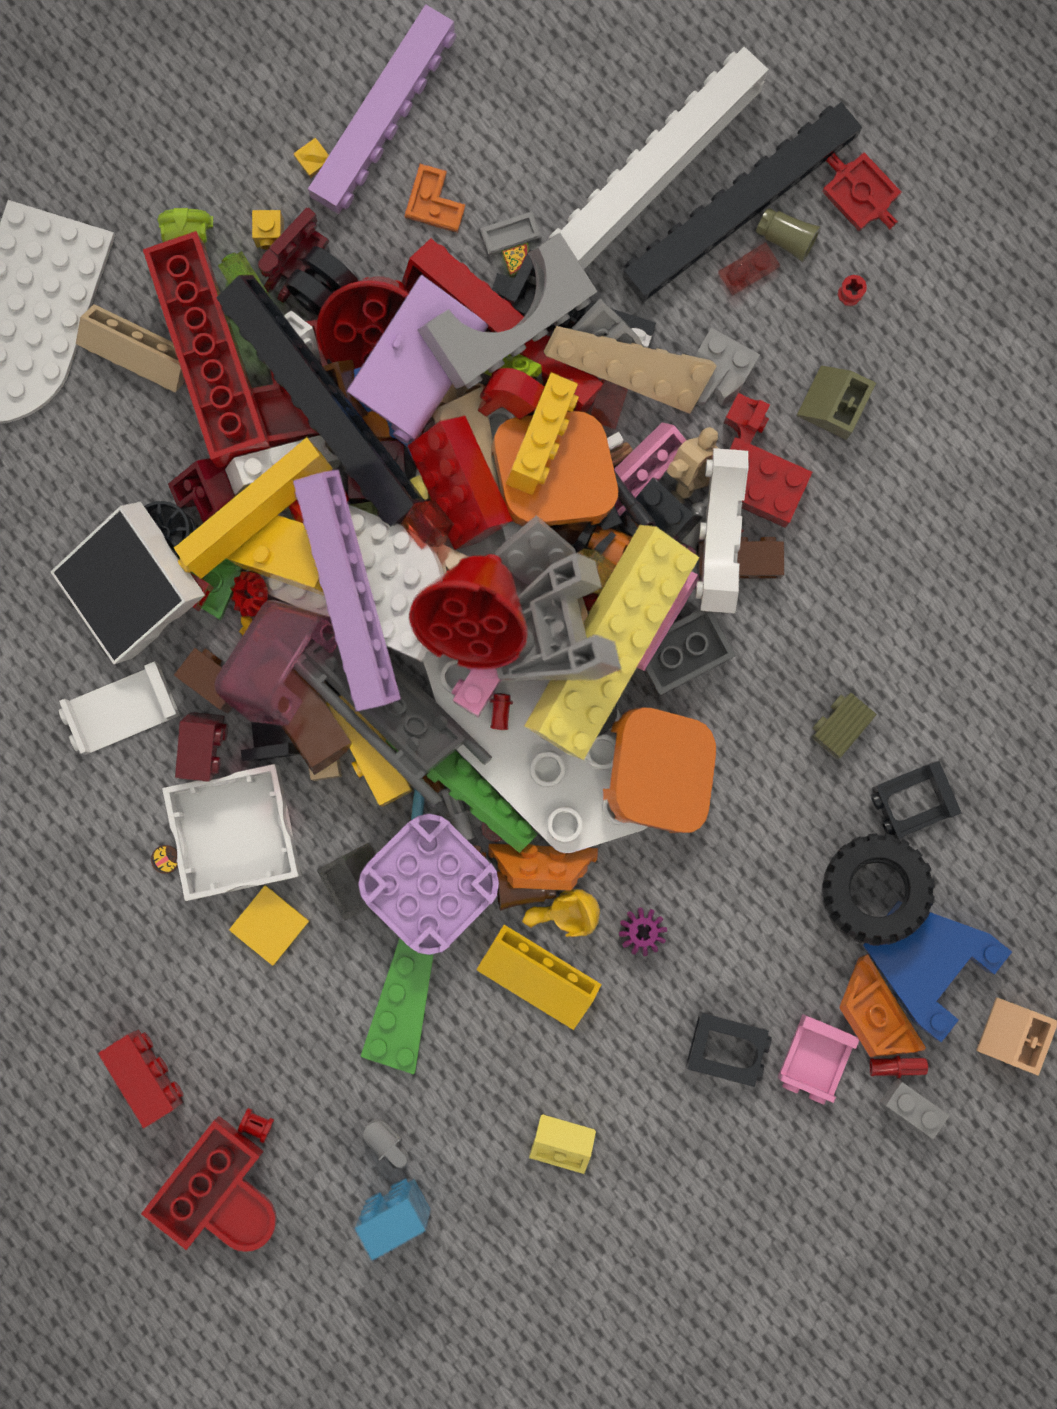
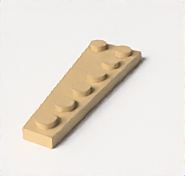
(650, 372)

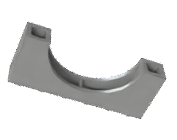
(470, 352)

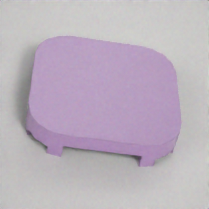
(428, 884)

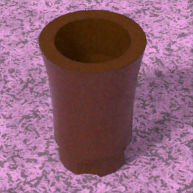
(511, 897)

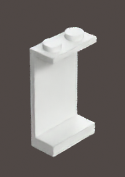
(119, 710)

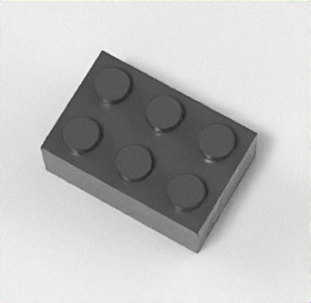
(688, 651)

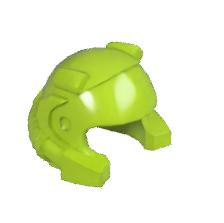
(184, 221)

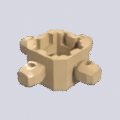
(690, 462)

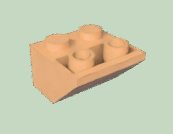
(1017, 1036)

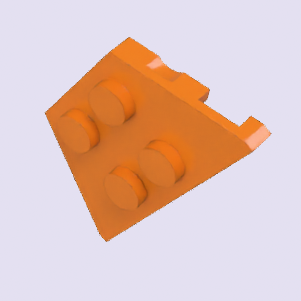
(542, 866)
(876, 1014)

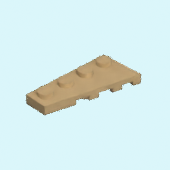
(467, 406)

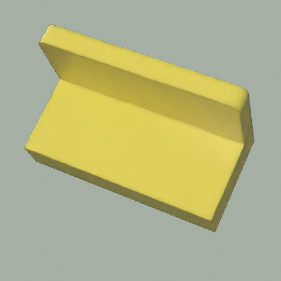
(563, 1144)

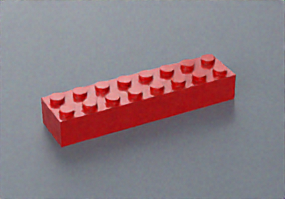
(476, 295)
(206, 349)

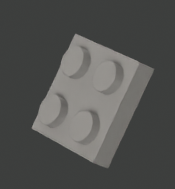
(533, 550)

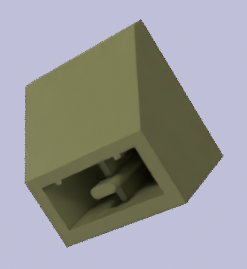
(836, 400)

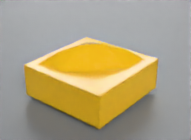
(311, 157)

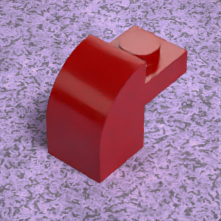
(510, 390)

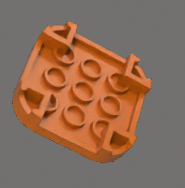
(580, 477)
(661, 770)

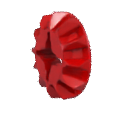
(255, 586)

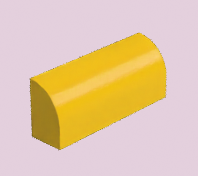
(539, 977)

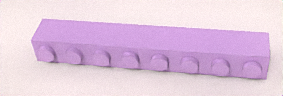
(382, 109)
(346, 590)

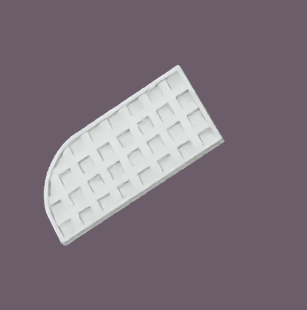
(45, 287)
(395, 572)

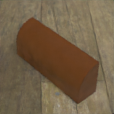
(313, 726)

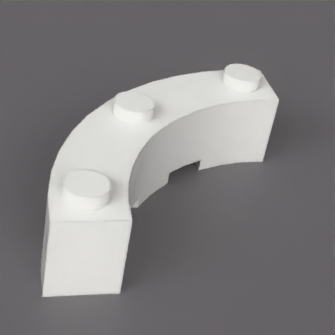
(722, 530)

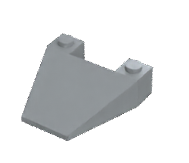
(555, 627)

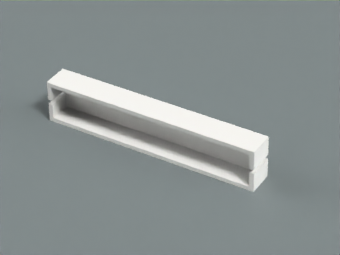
(664, 156)

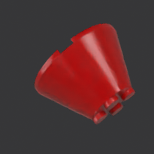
(357, 318)
(471, 614)

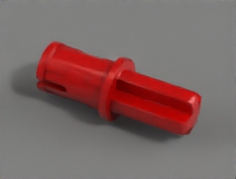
(898, 1066)

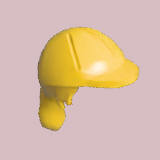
(571, 911)

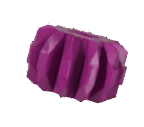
(652, 932)

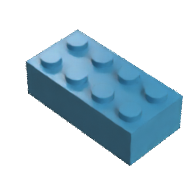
(392, 1218)

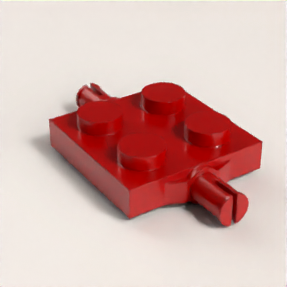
(861, 191)

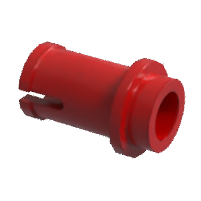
(500, 711)

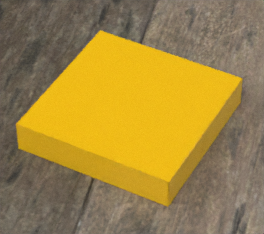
(269, 925)

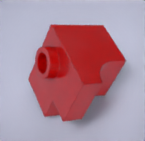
(747, 417)

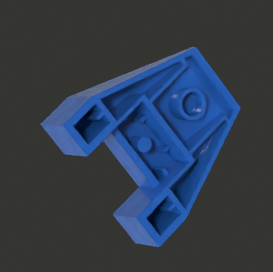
(929, 961)

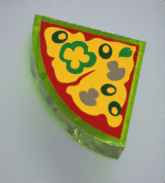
(514, 257)

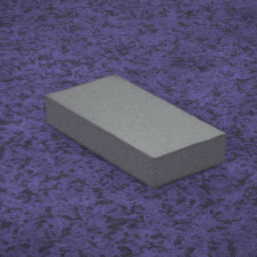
(510, 233)

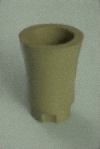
(788, 233)

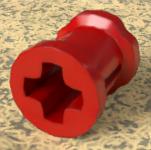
(858, 284)
(255, 1125)

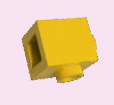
(266, 227)

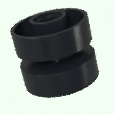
(326, 277)
(172, 522)

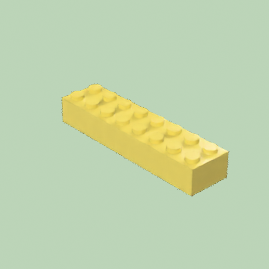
(628, 614)

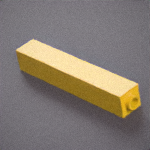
(249, 510)

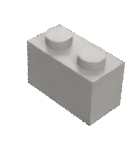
(914, 1108)

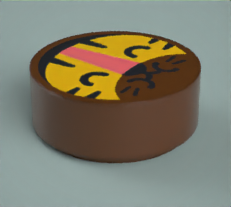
(164, 859)

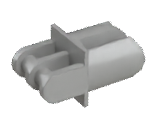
(384, 1142)

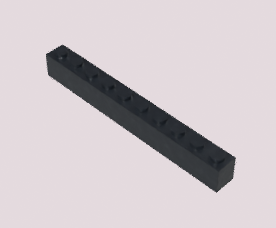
(741, 202)
(319, 399)

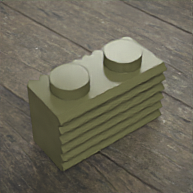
(843, 725)

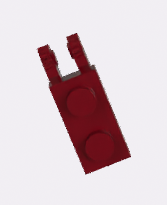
(287, 242)
(288, 266)

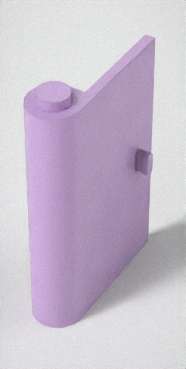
(407, 380)

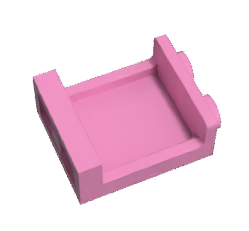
(816, 1059)

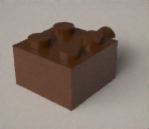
(200, 673)

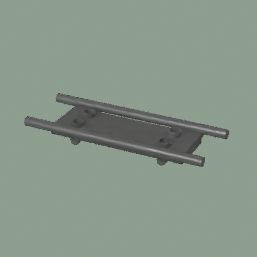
(413, 724)

